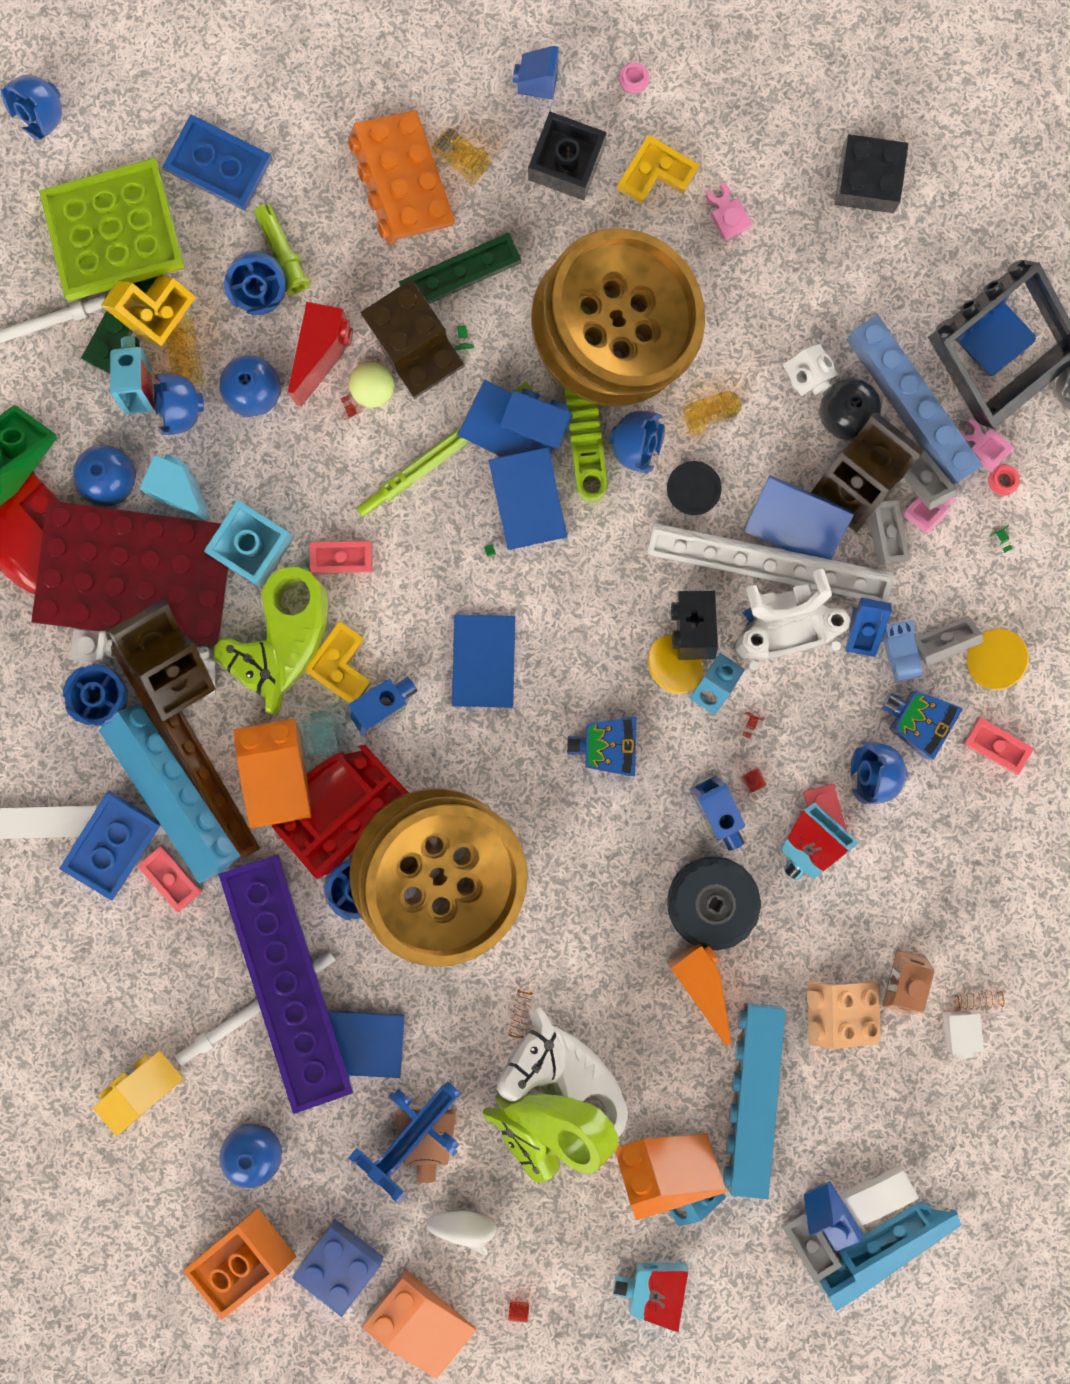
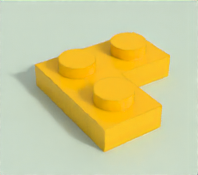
(653, 163)
(331, 664)

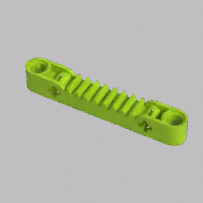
(586, 444)

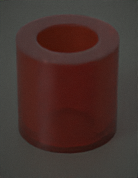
(754, 780)
(518, 1311)

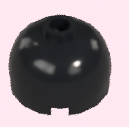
(838, 414)

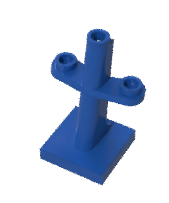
(409, 1139)

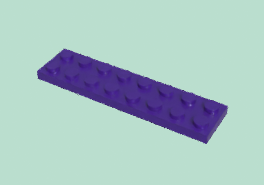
(286, 984)

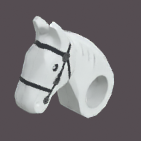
(557, 1058)

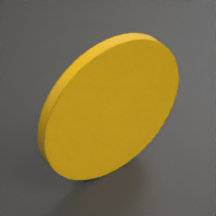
(999, 660)
(669, 672)

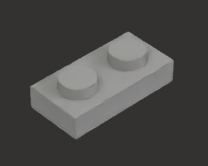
(930, 482)
(889, 534)
(948, 640)
(813, 1249)

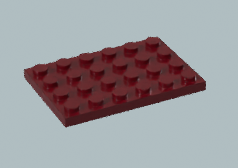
(115, 563)

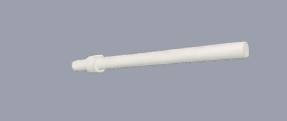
(76, 310)
(206, 1041)

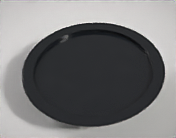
(694, 488)

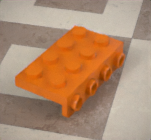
(400, 176)

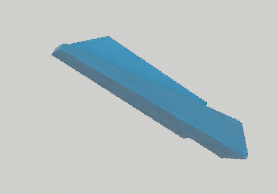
(886, 1251)

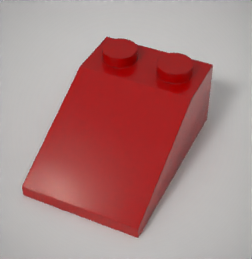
(319, 347)

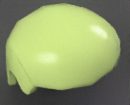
(371, 384)

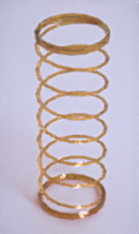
(958, 1008)
(510, 1034)

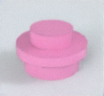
(634, 78)

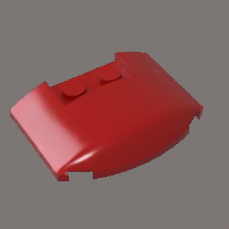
(22, 532)
(343, 799)

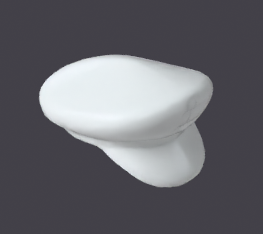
(463, 1228)

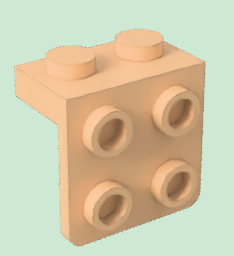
(843, 1014)

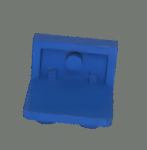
(996, 339)

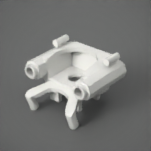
(791, 622)

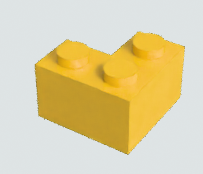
(149, 314)
(134, 1094)

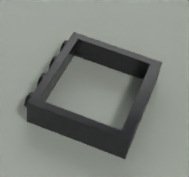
(1032, 379)

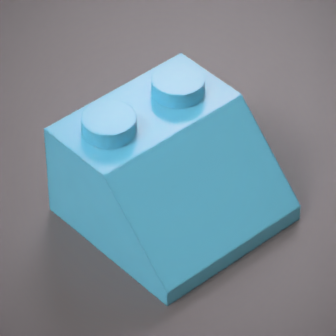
(173, 485)
(249, 544)

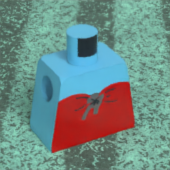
(131, 377)
(815, 843)
(655, 1292)

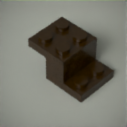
(412, 338)
(868, 469)
(162, 659)

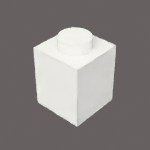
(963, 1033)

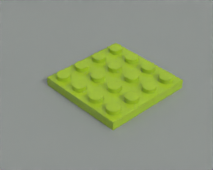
(111, 229)

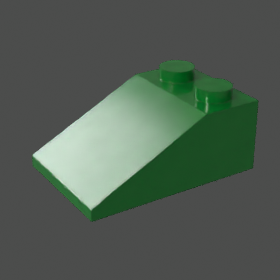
(21, 449)

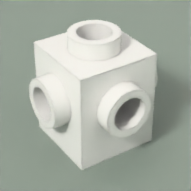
(811, 371)

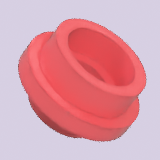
(1010, 473)

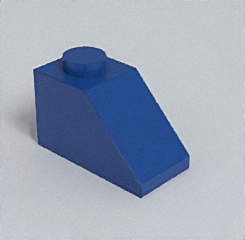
(538, 72)

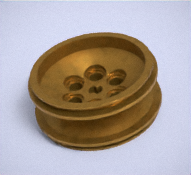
(633, 270)
(470, 917)

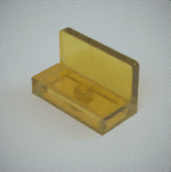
(185, 352)

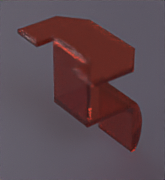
(350, 409)
(752, 722)

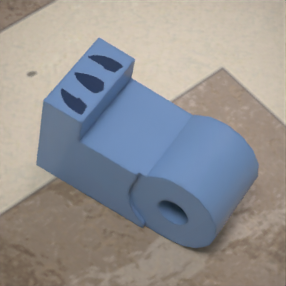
(902, 651)

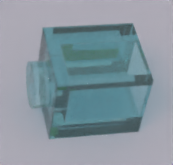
(321, 734)

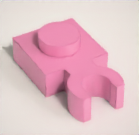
(728, 216)
(988, 447)
(923, 517)

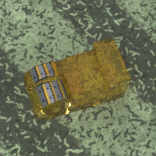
(461, 155)
(716, 408)

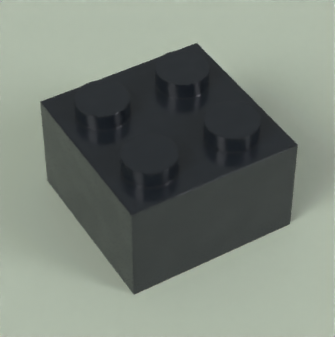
(566, 155)
(871, 173)

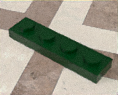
(466, 268)
(109, 335)

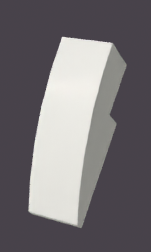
(879, 1196)

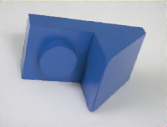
(867, 626)
(829, 1214)

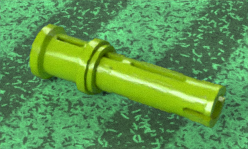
(282, 252)

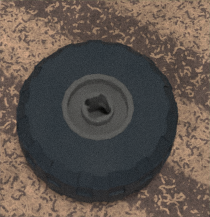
(713, 903)

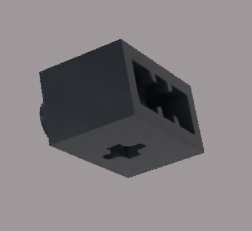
(696, 608)

